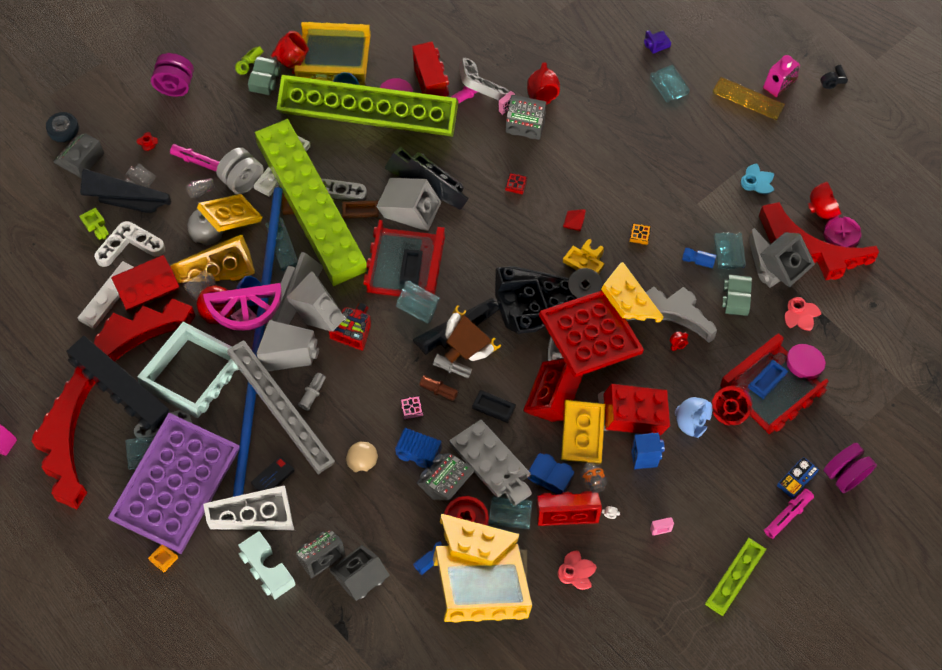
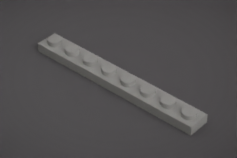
(281, 407)

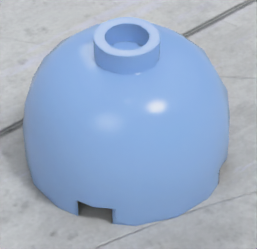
(693, 415)

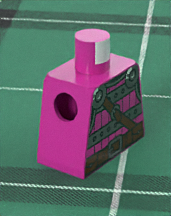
(786, 71)

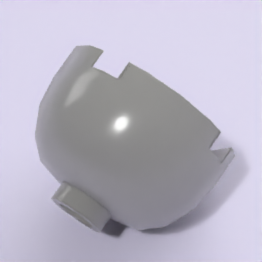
(201, 230)

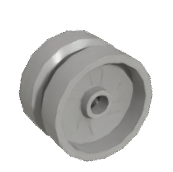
(239, 170)

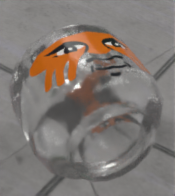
(593, 478)

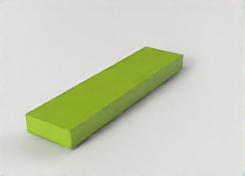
(735, 577)

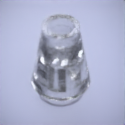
(200, 187)

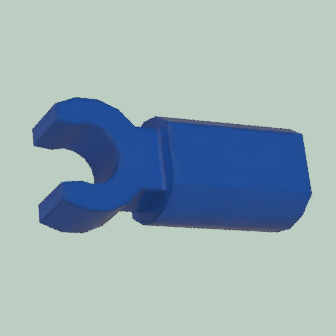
(700, 257)
(426, 561)

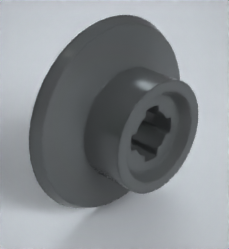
(583, 276)

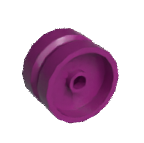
(172, 74)
(850, 467)

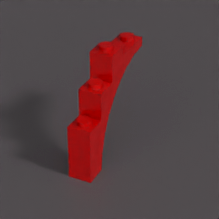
(830, 258)

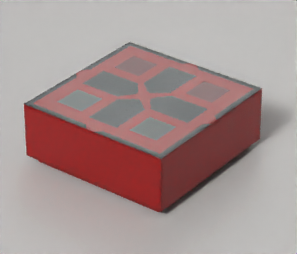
(516, 183)

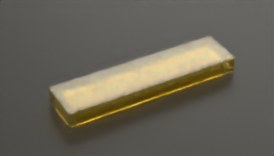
(748, 98)

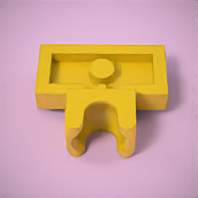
(585, 257)

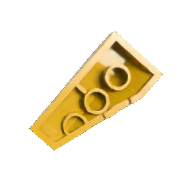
(224, 261)

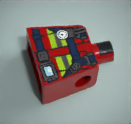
(354, 328)

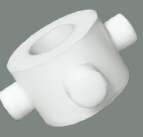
(610, 512)

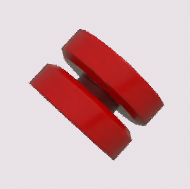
(468, 509)

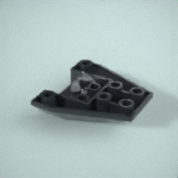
(525, 293)

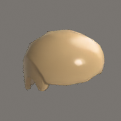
(361, 456)

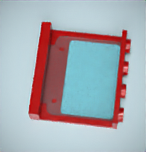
(388, 257)
(786, 398)

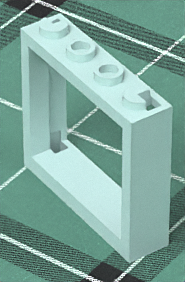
(166, 354)

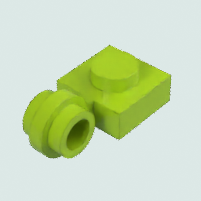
(249, 58)
(93, 220)

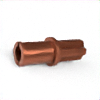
(438, 388)

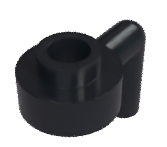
(831, 79)

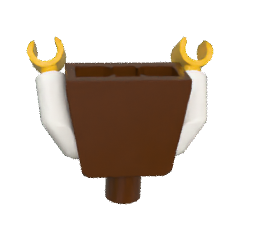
(466, 339)

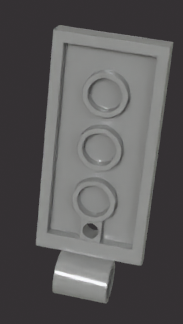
(492, 462)

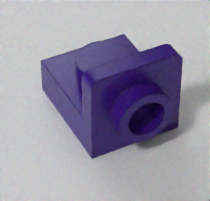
(657, 41)

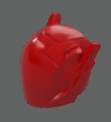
(291, 50)
(543, 84)

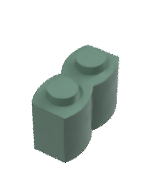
(263, 76)
(737, 295)

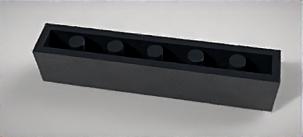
(117, 383)

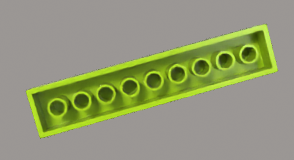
(367, 105)
(311, 202)

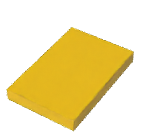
(229, 212)
(583, 432)

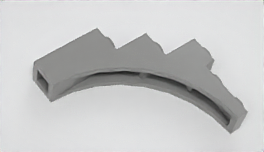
(681, 310)

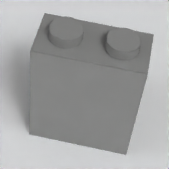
(409, 202)
(315, 304)
(287, 347)

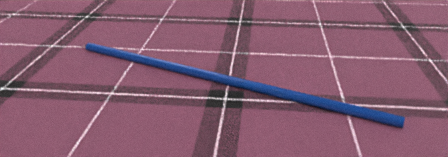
(259, 332)

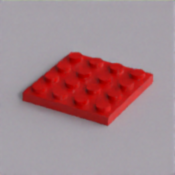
(590, 333)

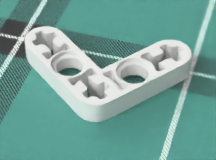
(129, 237)

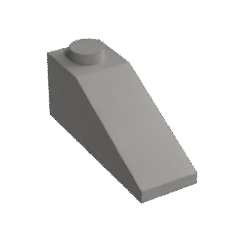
(758, 245)

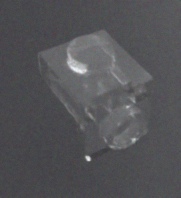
(140, 176)
(199, 283)

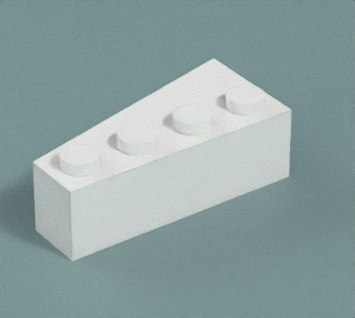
(251, 511)

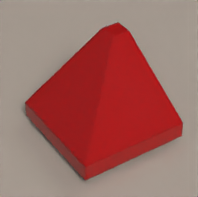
(574, 219)

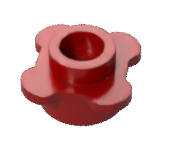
(147, 141)
(678, 340)

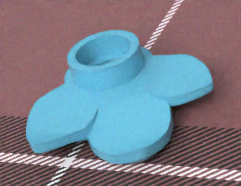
(759, 179)

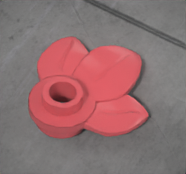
(802, 317)
(579, 569)

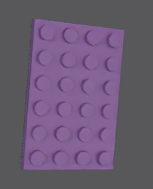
(174, 482)

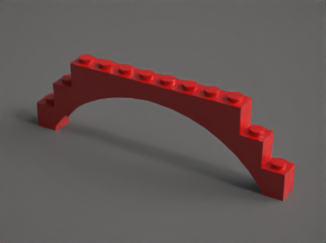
(59, 425)

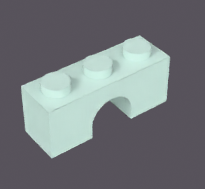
(275, 580)

